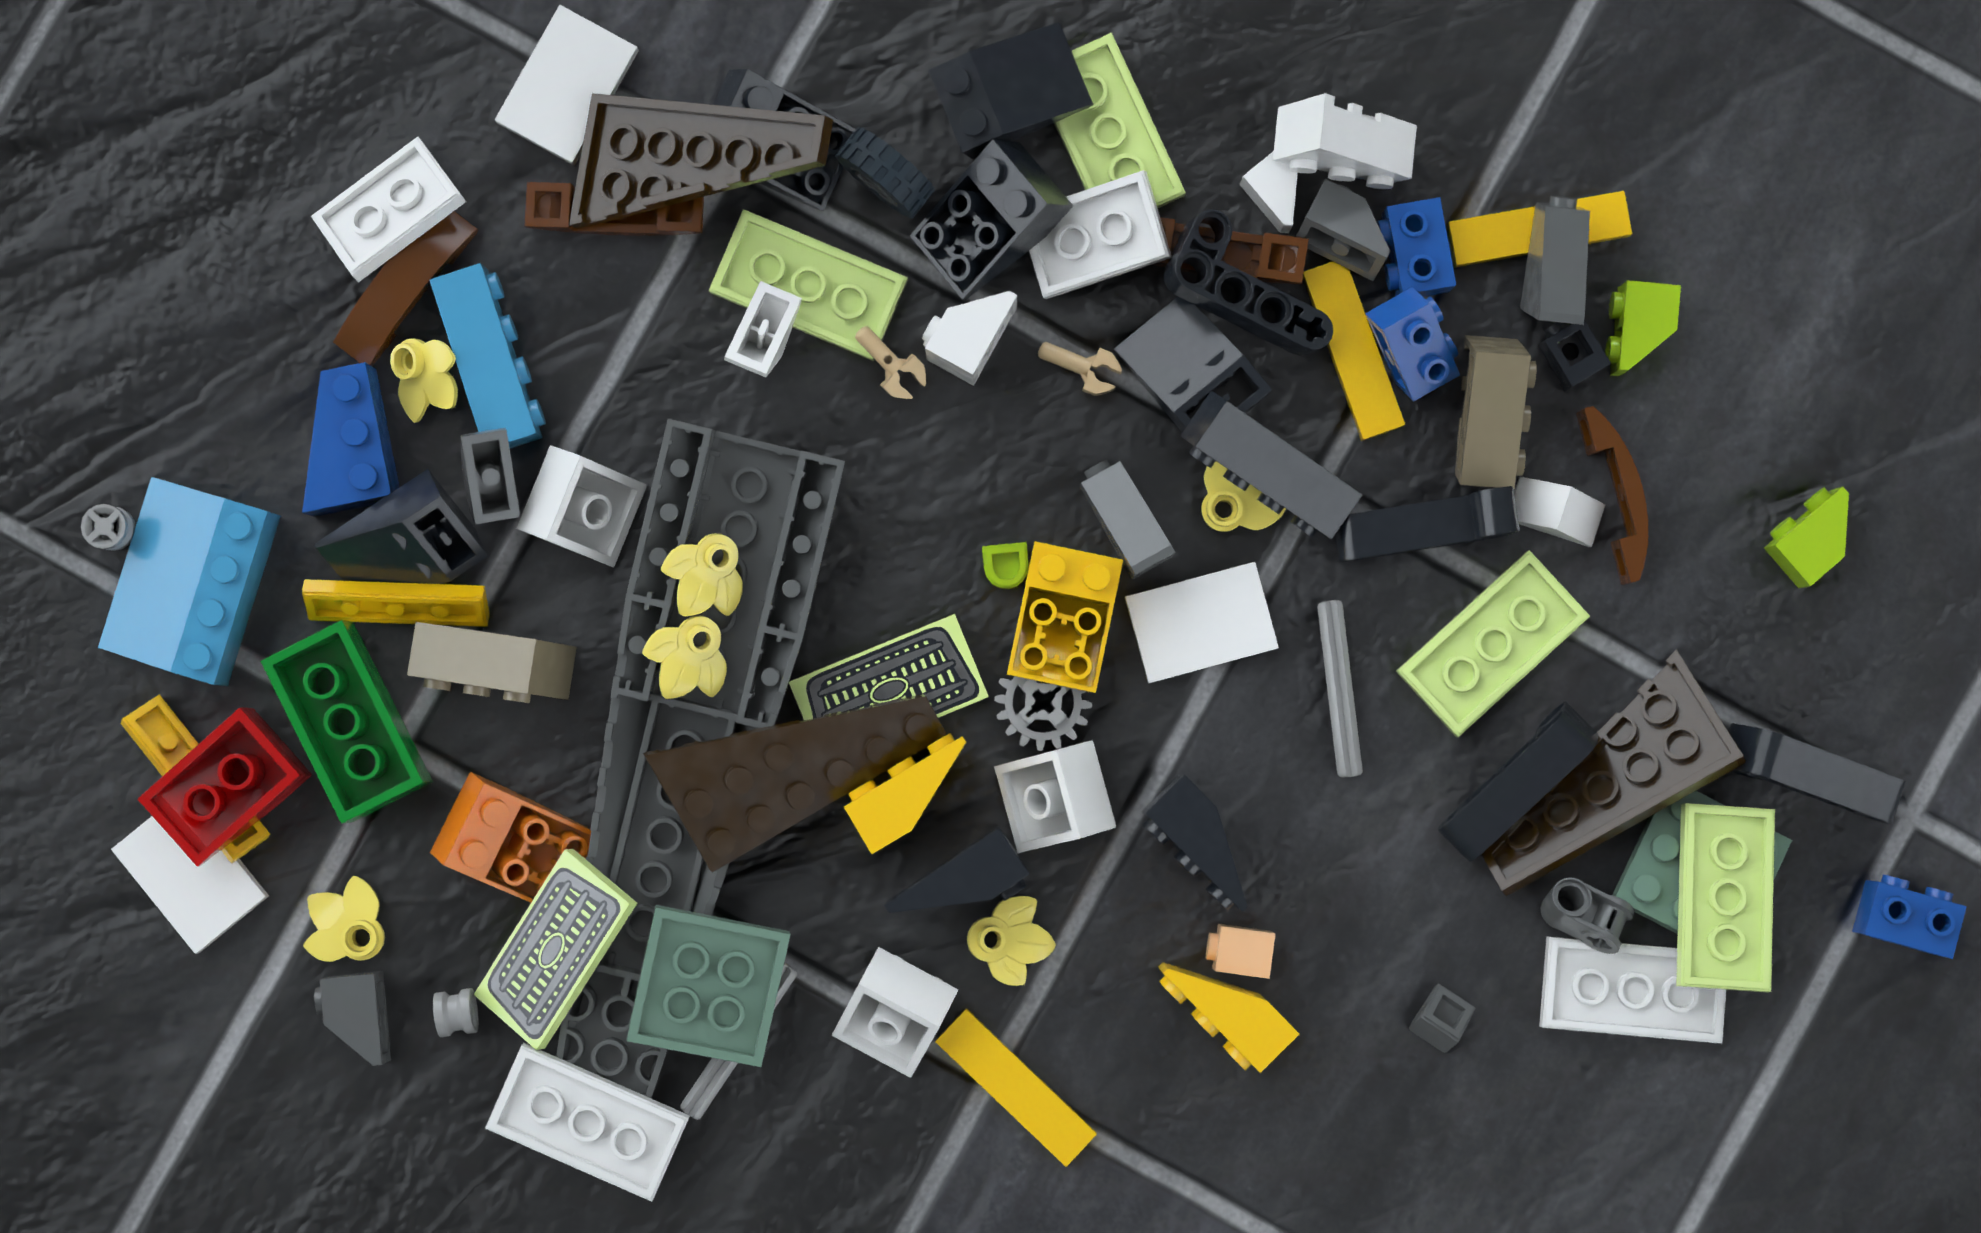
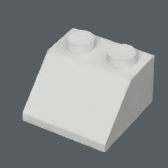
(968, 334)
(581, 506)
(1055, 797)
(895, 1012)

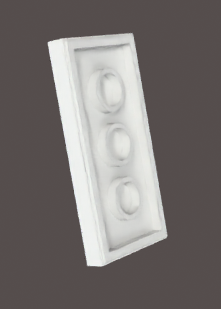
(1625, 993)
(587, 1122)

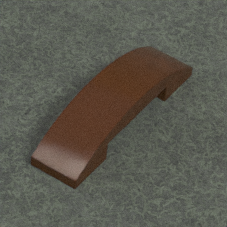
(551, 206)
(1266, 257)
(399, 287)
(1602, 437)

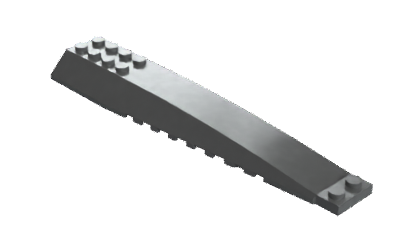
(779, 516)

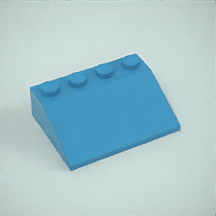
(189, 582)

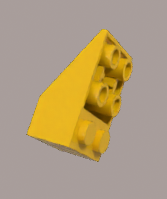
(1065, 617)
(896, 806)
(1244, 1017)

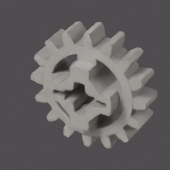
(1056, 718)

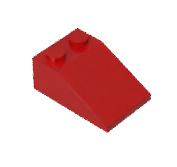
(224, 785)

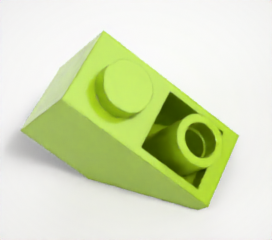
(1643, 319)
(1813, 541)

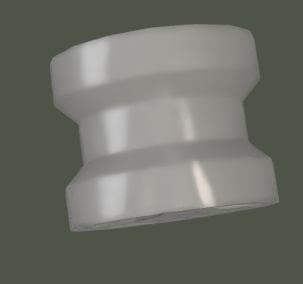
(100, 521)
(455, 1012)

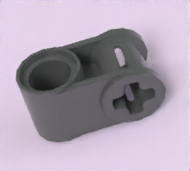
(1595, 918)

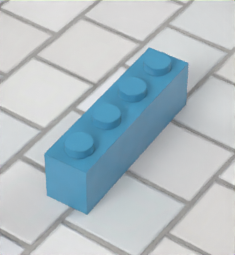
(485, 353)

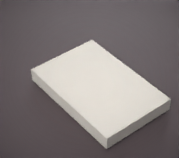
(557, 83)
(388, 209)
(1101, 236)
(1201, 622)
(193, 899)

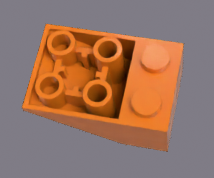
(505, 838)

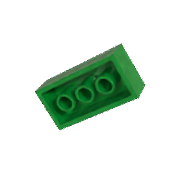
(346, 721)

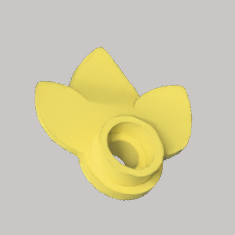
(424, 376)
(1244, 504)
(700, 580)
(685, 664)
(340, 918)
(1017, 940)

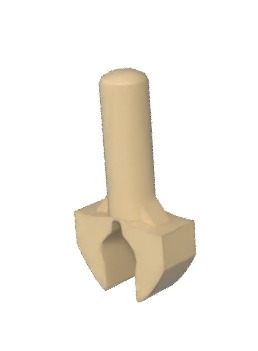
(891, 363)
(1082, 365)

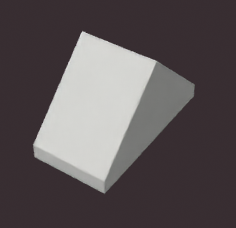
(1273, 191)
(764, 330)
(1558, 510)

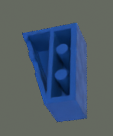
(350, 443)

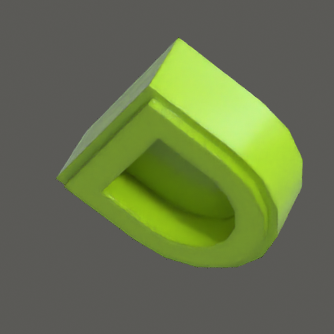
(1006, 564)

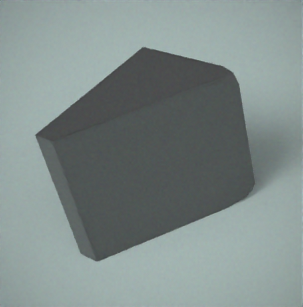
(1442, 1019)

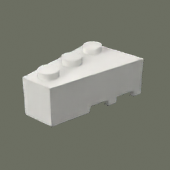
(1344, 142)

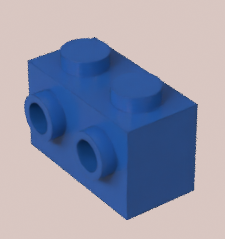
(1417, 248)
(1414, 343)
(1909, 918)

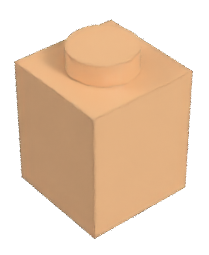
(1241, 950)

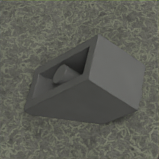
(1344, 230)
(489, 476)
(356, 1013)

